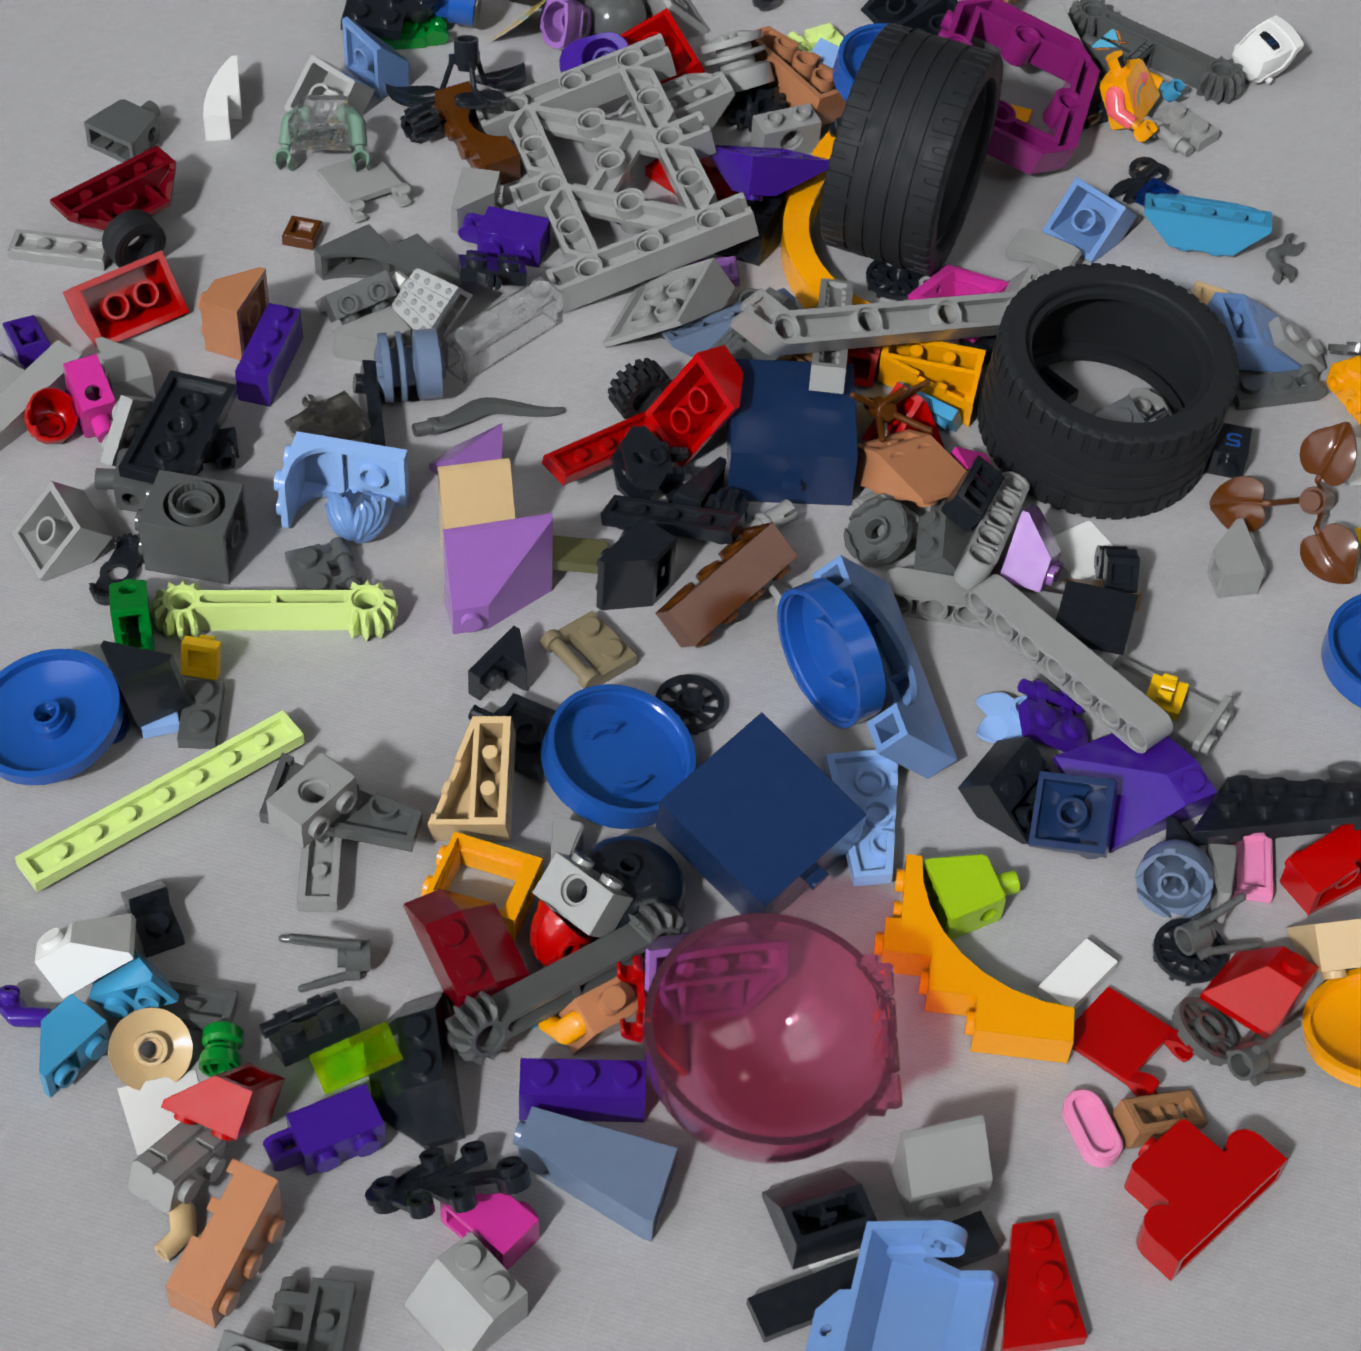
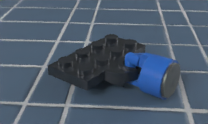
(388, 17)

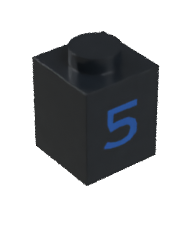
(1230, 451)

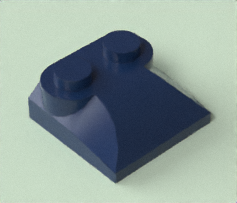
(1073, 814)

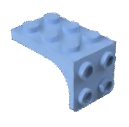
(334, 465)

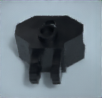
(647, 464)

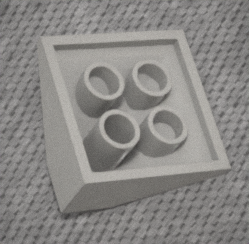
(672, 301)

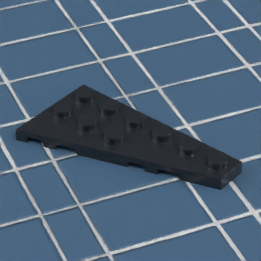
(1278, 808)

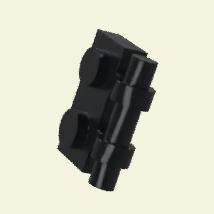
(309, 1028)

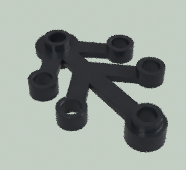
(447, 1184)

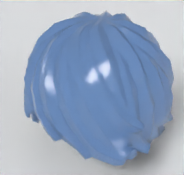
(358, 515)

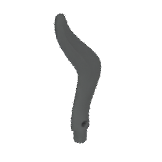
(479, 408)

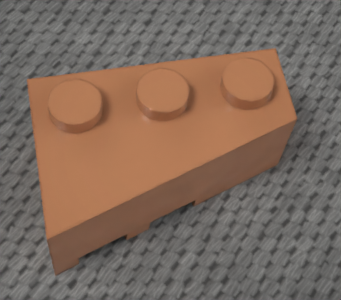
(229, 1247)

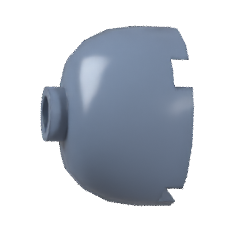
(1175, 879)

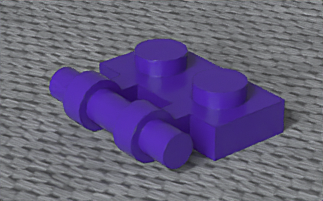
(1049, 725)

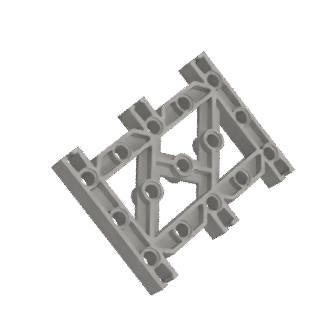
(568, 109)

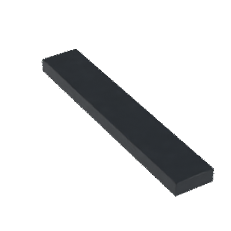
(794, 1303)

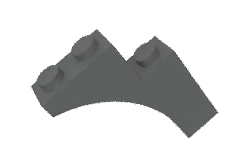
(367, 253)

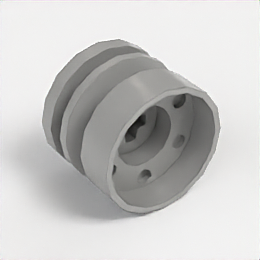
(737, 59)

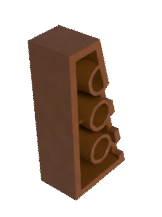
(727, 585)

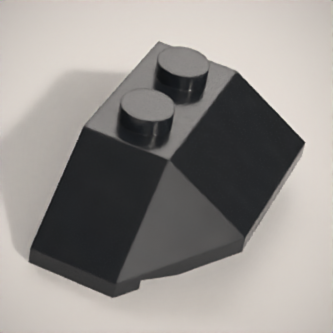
(422, 1089)

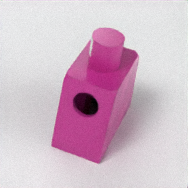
(94, 407)

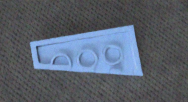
(873, 786)

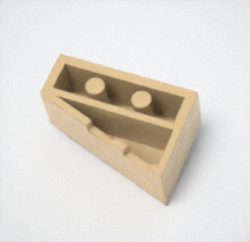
(480, 787)

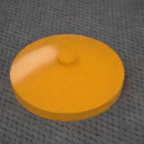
(1334, 1027)

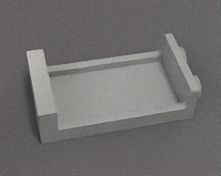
(1198, 717)

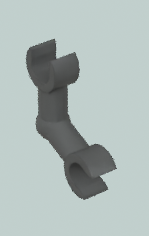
(1275, 255)

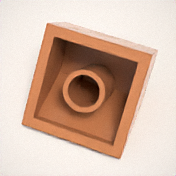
(232, 311)

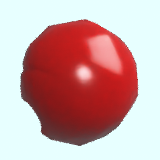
(50, 416)

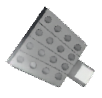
(428, 301)

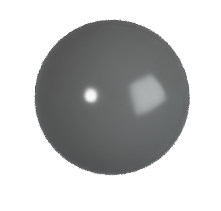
(615, 15)

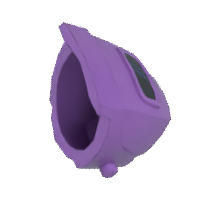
(564, 22)

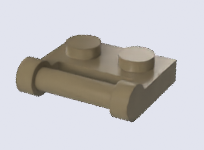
(596, 644)

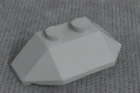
(690, 94)

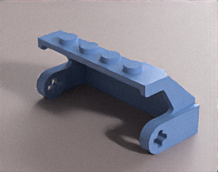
(908, 1296)

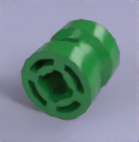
(221, 1046)

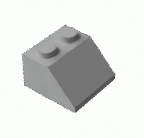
(324, 76)
(61, 532)
(943, 1167)
(467, 1298)

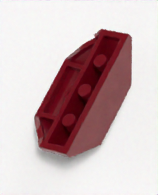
(138, 183)
(465, 944)

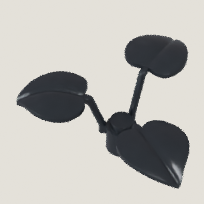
(467, 58)

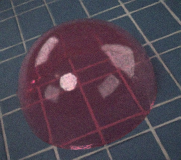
(771, 1037)

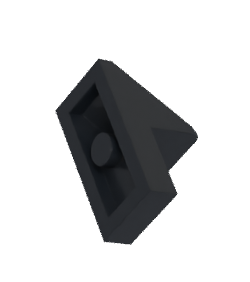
(501, 661)
(154, 917)

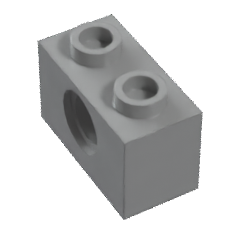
(787, 128)
(312, 800)
(562, 890)

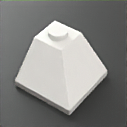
(85, 951)

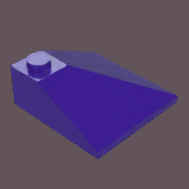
(765, 169)
(1148, 784)

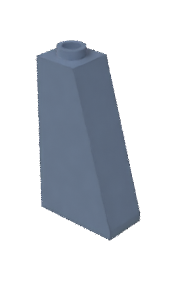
(600, 1166)

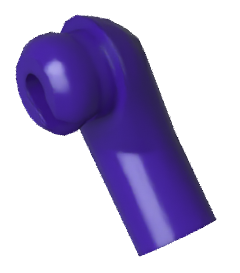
(17, 1012)

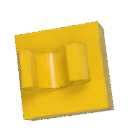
(201, 657)
(1168, 694)

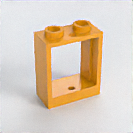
(494, 859)

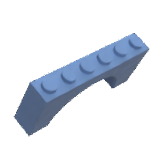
(911, 726)

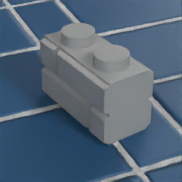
(177, 1166)

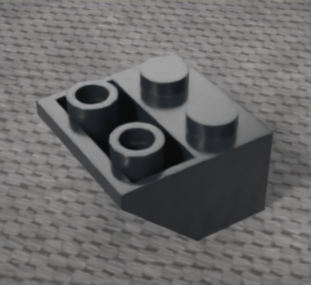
(636, 568)
(1005, 786)
(819, 1216)

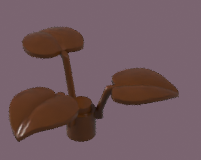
(1332, 457)

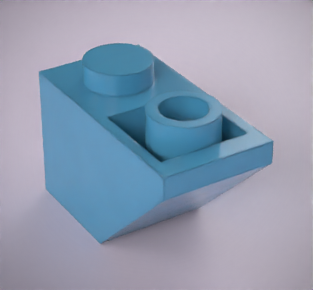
(132, 988)
(68, 1042)

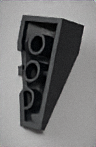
(766, 217)

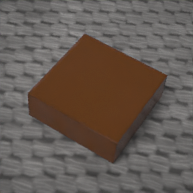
(302, 232)

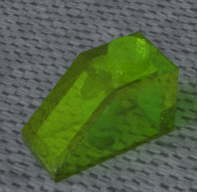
(355, 1058)

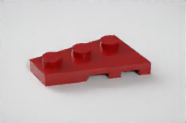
(1039, 1292)

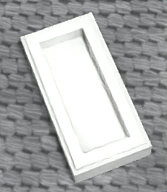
(1077, 975)

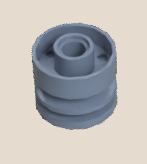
(412, 365)

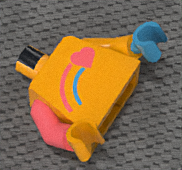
(1130, 93)

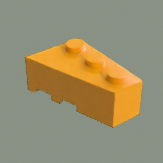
(950, 368)

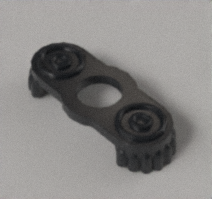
(125, 556)

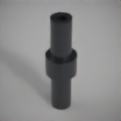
(1097, 114)

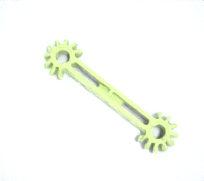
(189, 609)

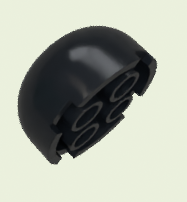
(643, 868)

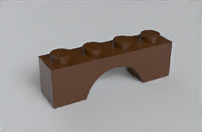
(477, 148)

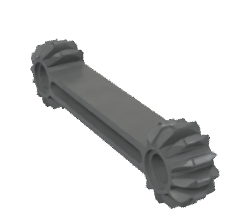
(1212, 77)
(488, 1021)

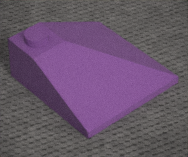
(496, 569)

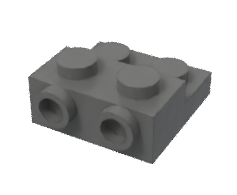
(366, 293)

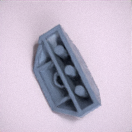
(707, 330)

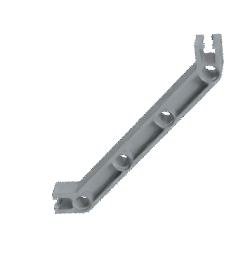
(810, 330)

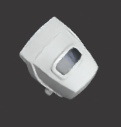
(1267, 50)

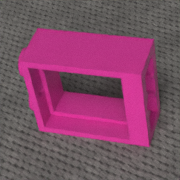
(957, 282)

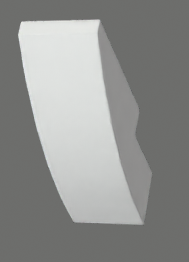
(223, 101)

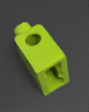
(966, 892)

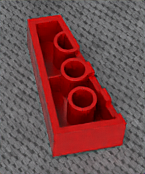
(1324, 869)

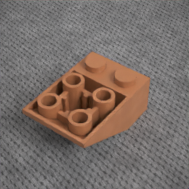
(908, 467)

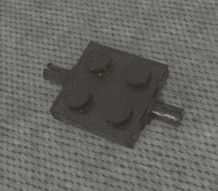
(330, 417)

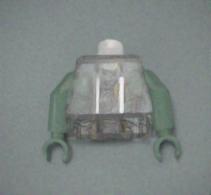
(322, 124)

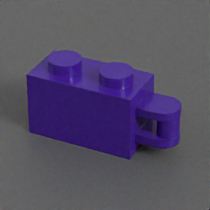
(508, 232)
(328, 1133)

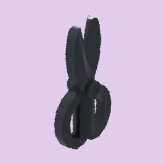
(1139, 178)

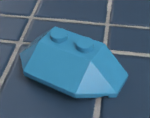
(1206, 223)

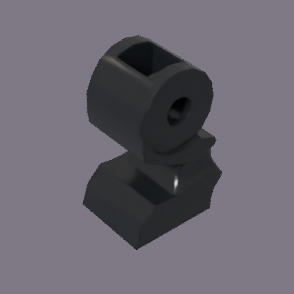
(1117, 567)

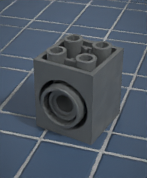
(192, 526)

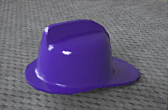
(590, 48)

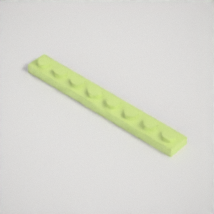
(158, 801)

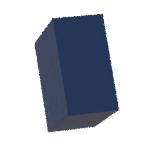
(792, 438)
(760, 820)

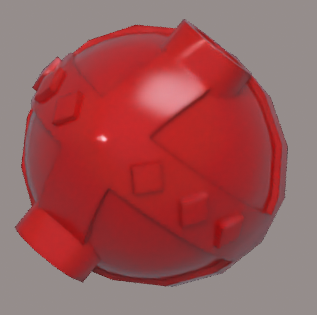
(554, 936)

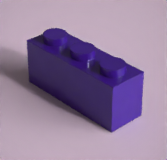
(269, 354)
(584, 1088)

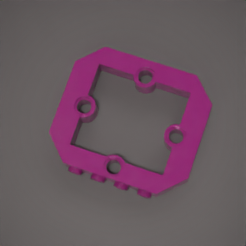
(1046, 47)

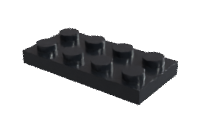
(178, 427)

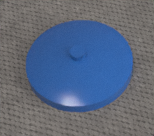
(56, 715)

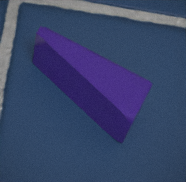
(26, 339)

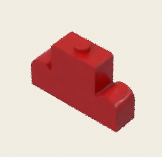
(1196, 1190)

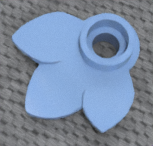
(1002, 717)

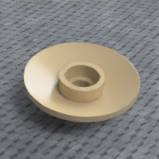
(170, 1039)

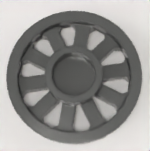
(1204, 1030)

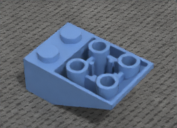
(1249, 330)

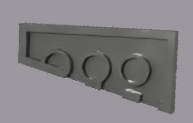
(371, 820)

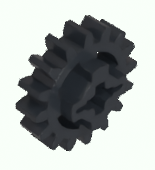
(753, 102)

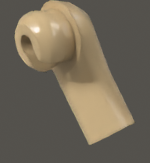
(182, 1226)

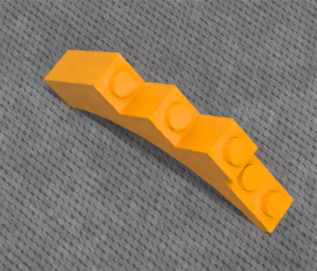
(995, 1015)

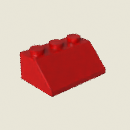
(682, 54)
(127, 300)
(698, 401)

